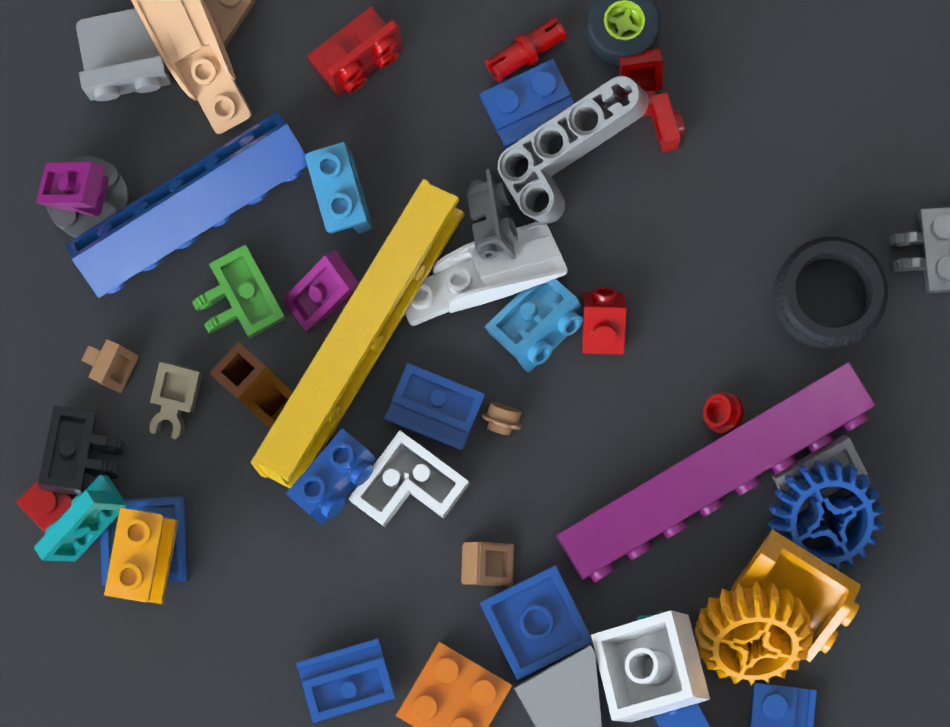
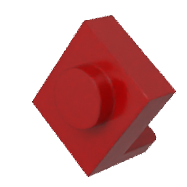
(668, 124)
(604, 321)

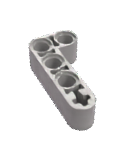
(575, 144)

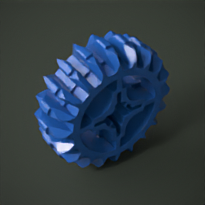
(858, 504)

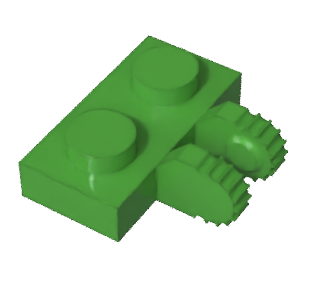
(246, 292)

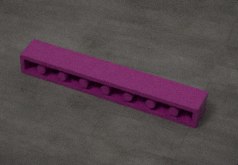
(715, 471)

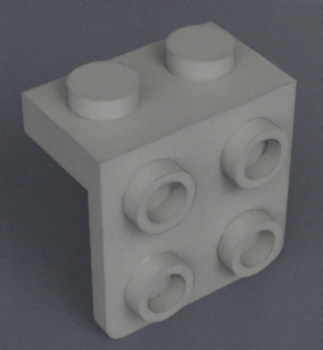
(118, 56)

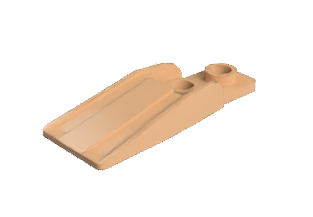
(196, 58)

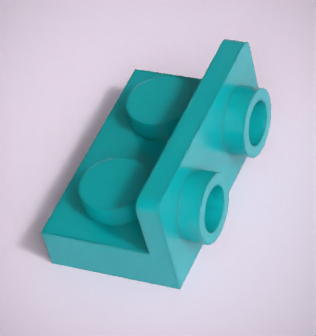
(82, 523)

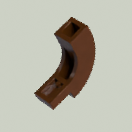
(253, 384)

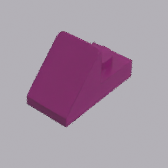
(73, 187)
(321, 291)

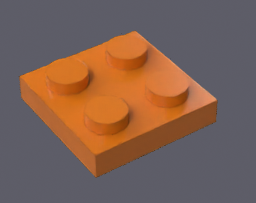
(453, 693)

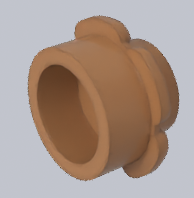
(502, 418)

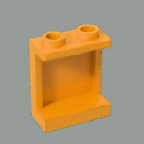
(141, 556)
(822, 589)

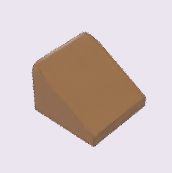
(487, 564)

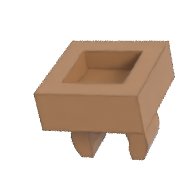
(110, 365)

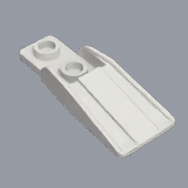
(468, 281)

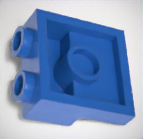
(332, 477)

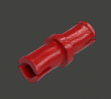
(526, 49)

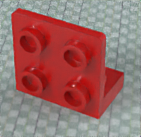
(356, 52)

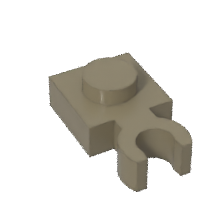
(176, 391)

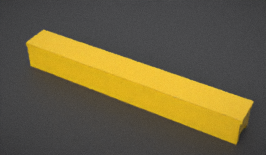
(359, 335)

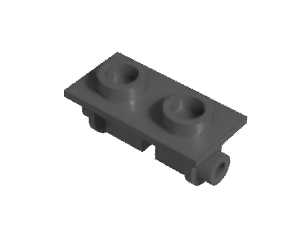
(498, 230)

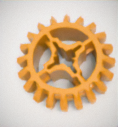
(753, 633)

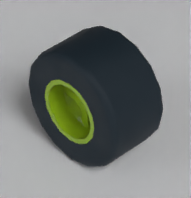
(638, 16)

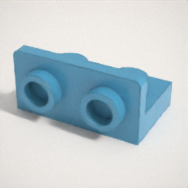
(338, 189)
(537, 322)

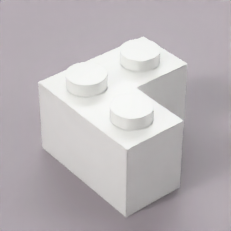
(408, 470)

